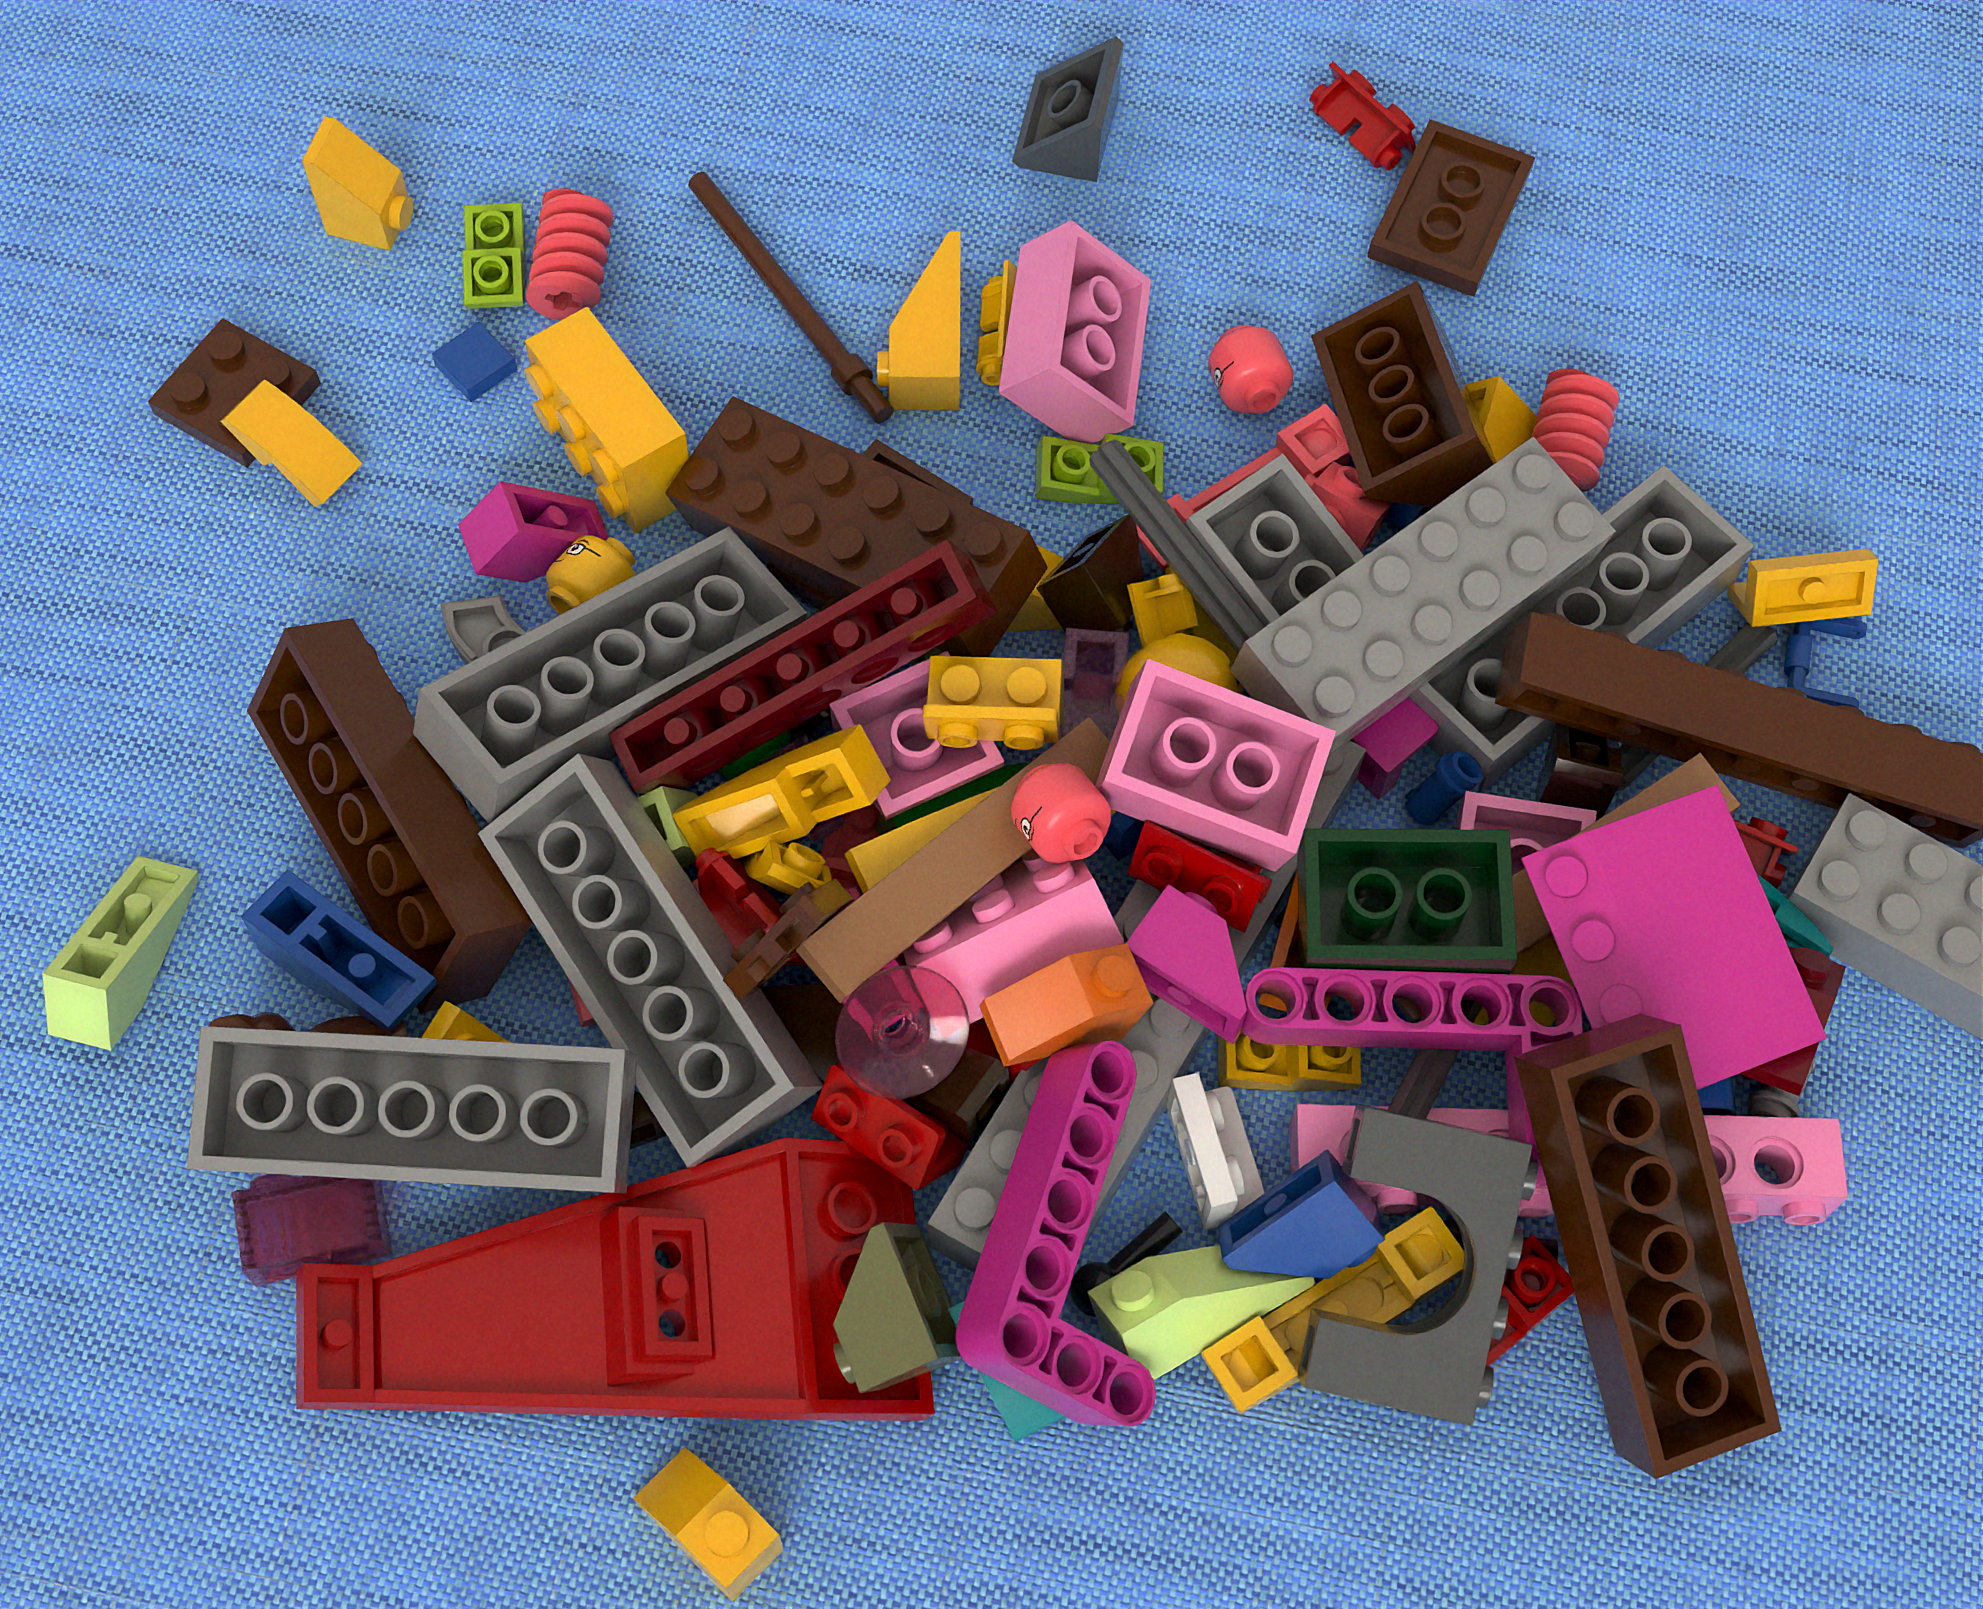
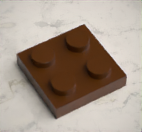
(219, 377)

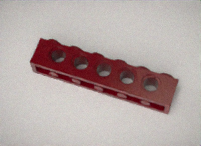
(804, 670)

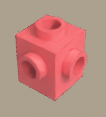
(1346, 501)

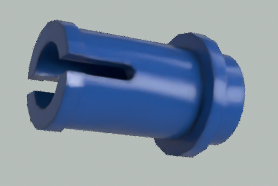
(1444, 787)

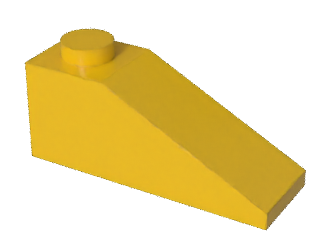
(925, 338)

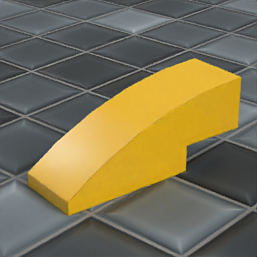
(785, 795)

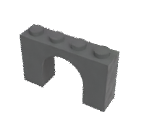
(1439, 1361)

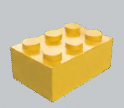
(606, 417)

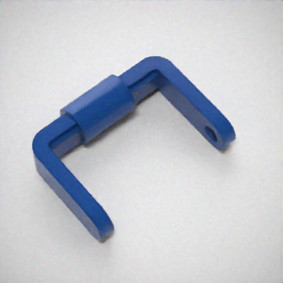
(1799, 655)

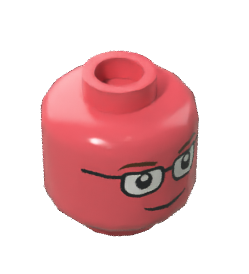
(1250, 369)
(1060, 812)

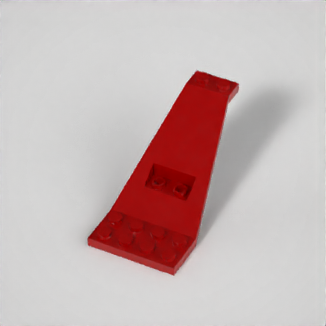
(571, 1302)

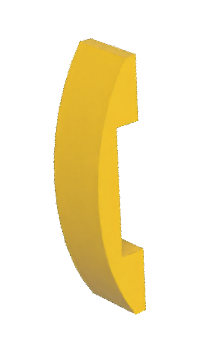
(1399, 1275)

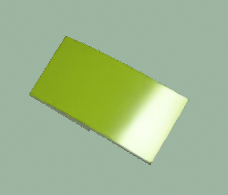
(494, 256)
(1066, 472)

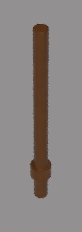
(847, 369)

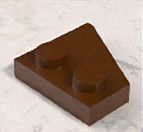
(768, 952)

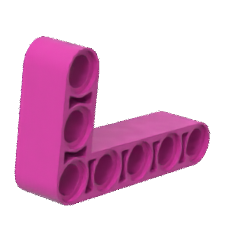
(1442, 1021)
(1038, 1244)

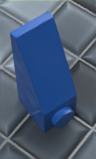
(335, 953)

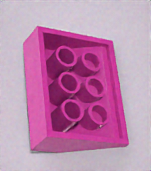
(1677, 928)

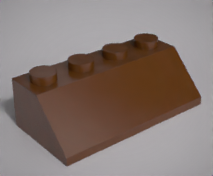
(1403, 401)

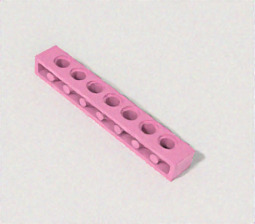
(1800, 1150)

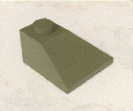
(894, 1312)

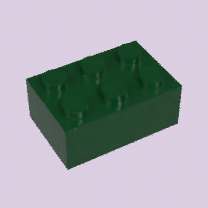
(1406, 900)

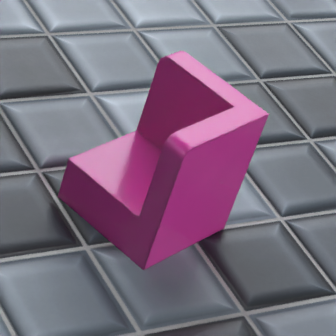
(1391, 743)

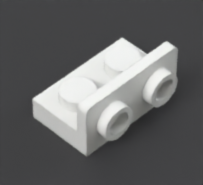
(1213, 1149)

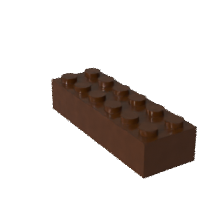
(844, 517)
(387, 810)
(1648, 1243)

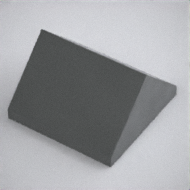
(1072, 114)

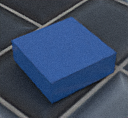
(474, 361)

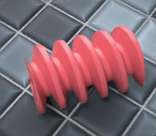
(569, 253)
(1576, 423)

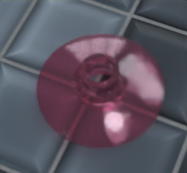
(920, 1050)

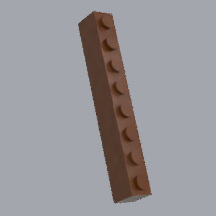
(1740, 726)

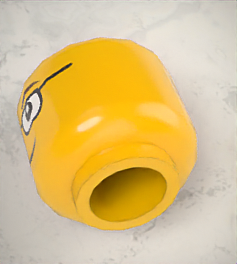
(586, 571)

